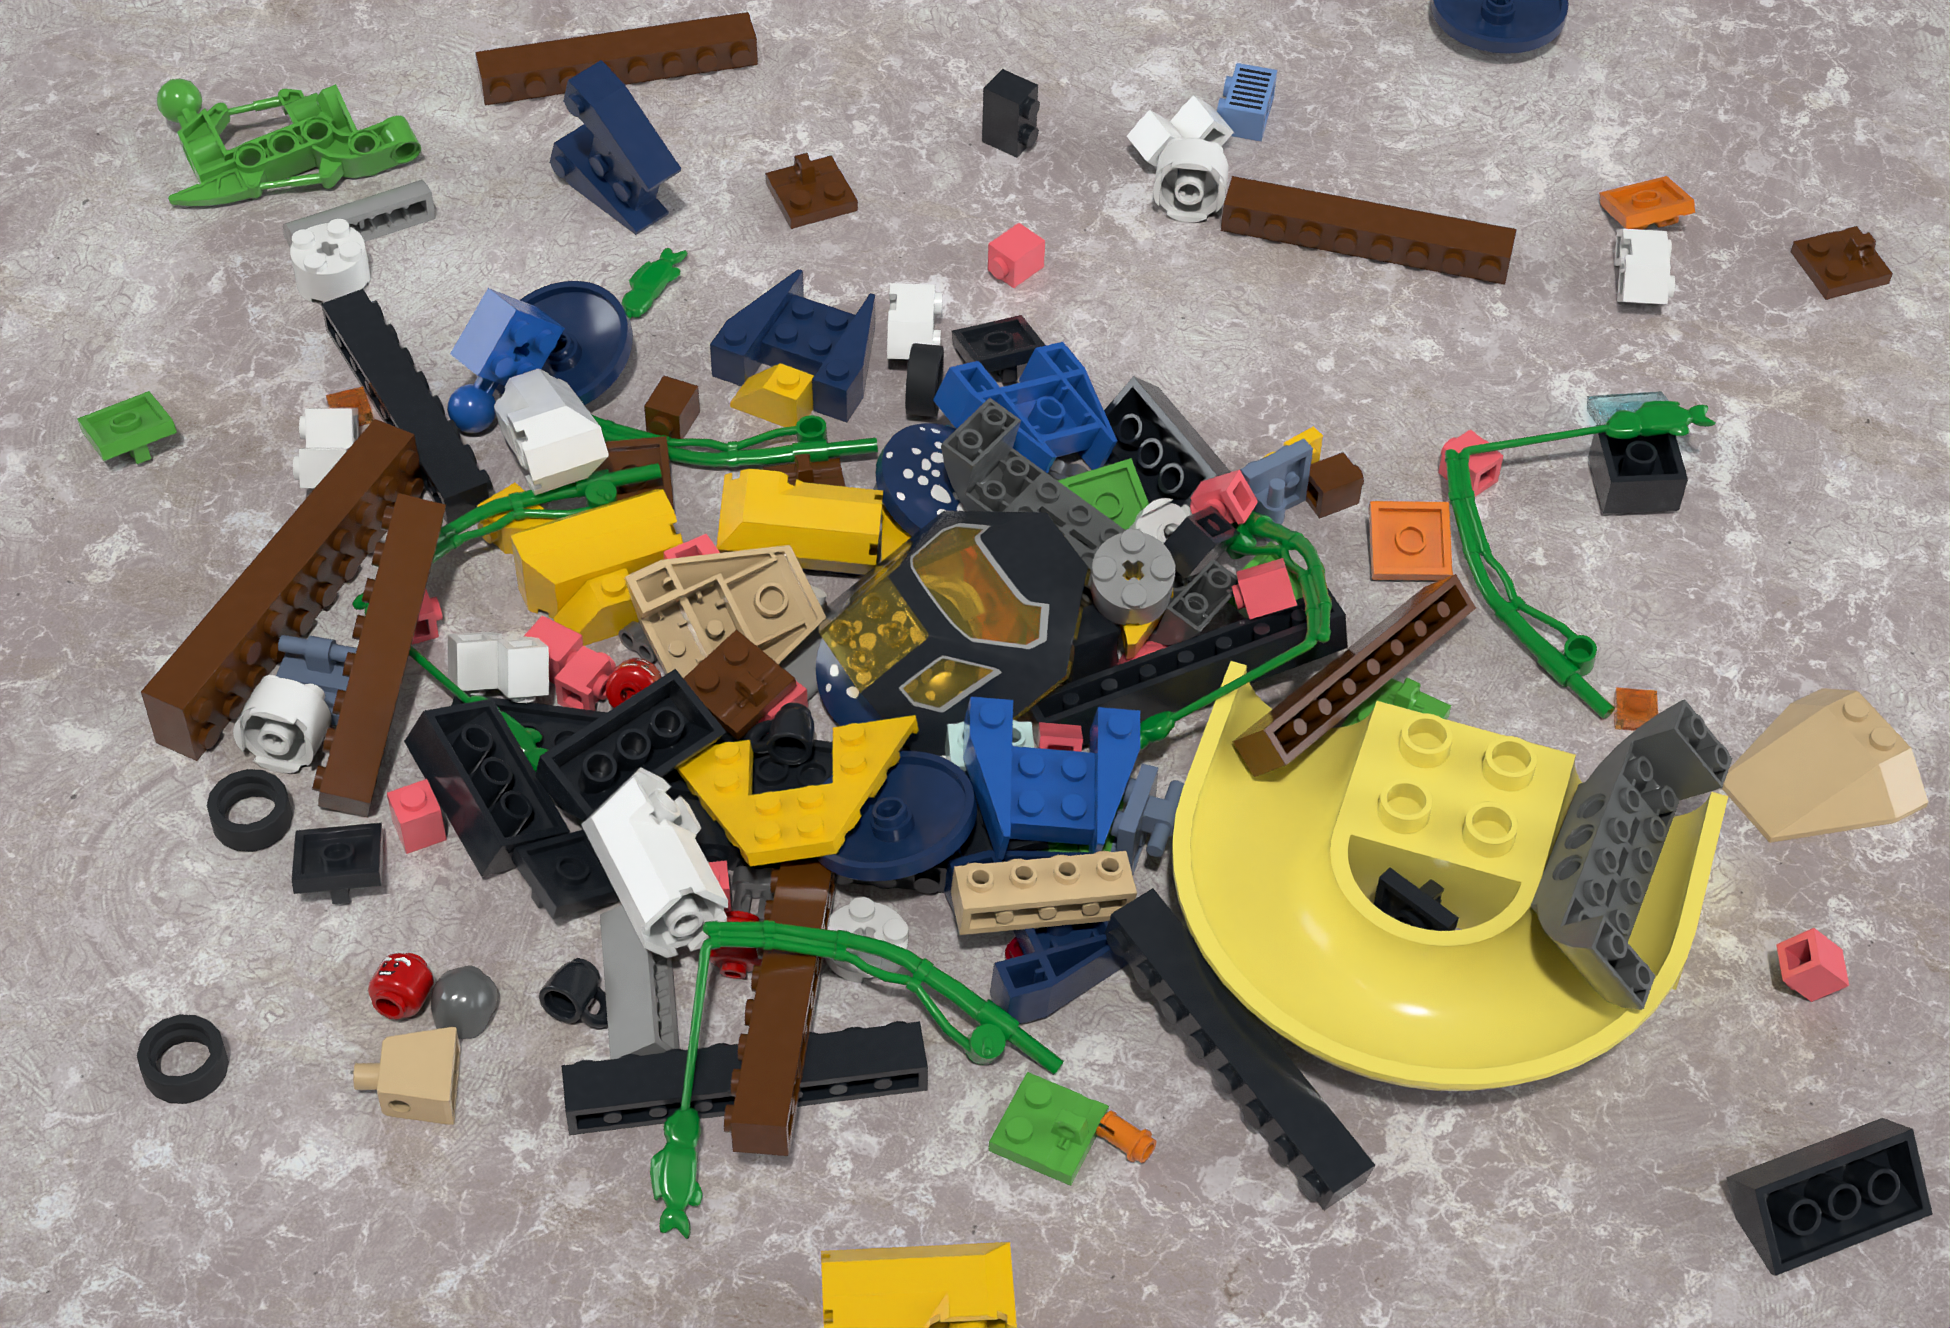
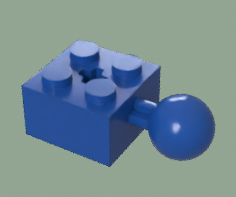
(497, 344)

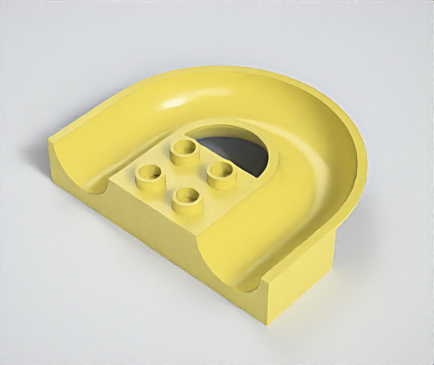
(1288, 872)

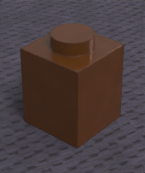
(672, 408)
(1333, 485)

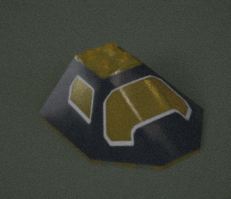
(961, 614)

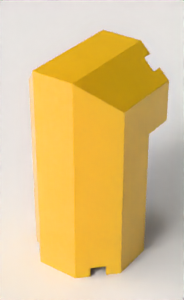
(822, 523)
(566, 552)
(919, 1287)

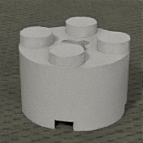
(1132, 556)

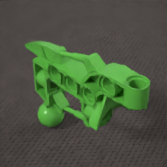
(318, 137)

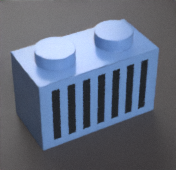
(1248, 100)

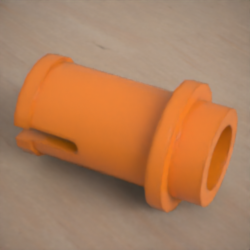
(1126, 1137)

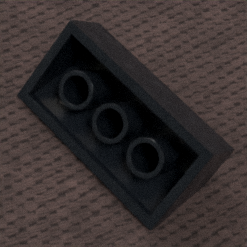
(1161, 443)
(648, 731)
(483, 782)
(1831, 1194)

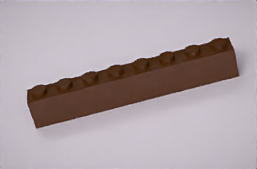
(631, 55)
(1368, 230)
(381, 655)
(1353, 676)
(779, 1016)

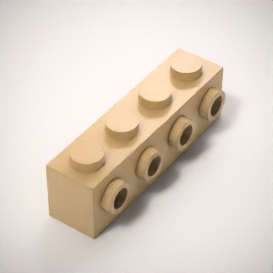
(1041, 892)

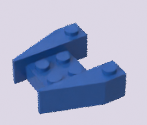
(1052, 401)
(1048, 791)

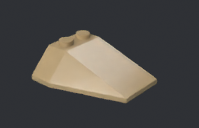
(702, 599)
(1826, 770)

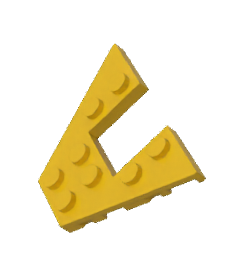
(797, 820)

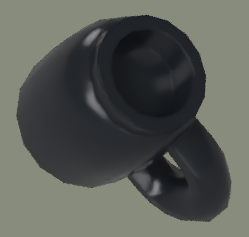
(789, 735)
(571, 993)

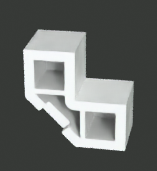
(1193, 120)
(1644, 266)
(912, 318)
(328, 437)
(489, 662)

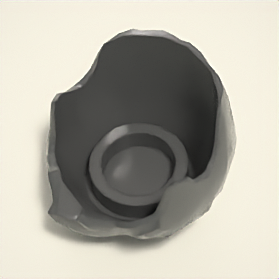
(464, 1001)

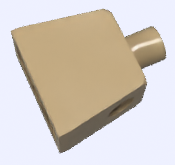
(415, 1075)

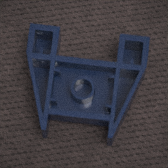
(615, 153)
(804, 336)
(1056, 959)

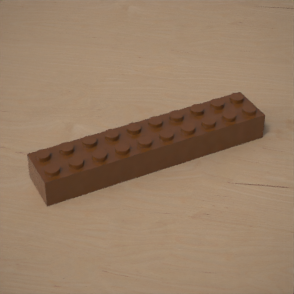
(281, 592)

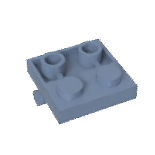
(1280, 479)
(315, 662)
(1145, 815)

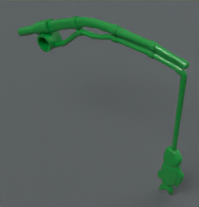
(811, 430)
(598, 491)
(1315, 596)
(1579, 650)
(675, 1166)

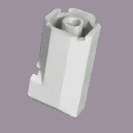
(549, 430)
(656, 864)

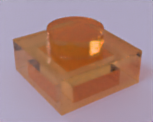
(352, 399)
(1634, 707)

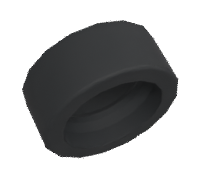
(923, 379)
(241, 786)
(175, 1031)

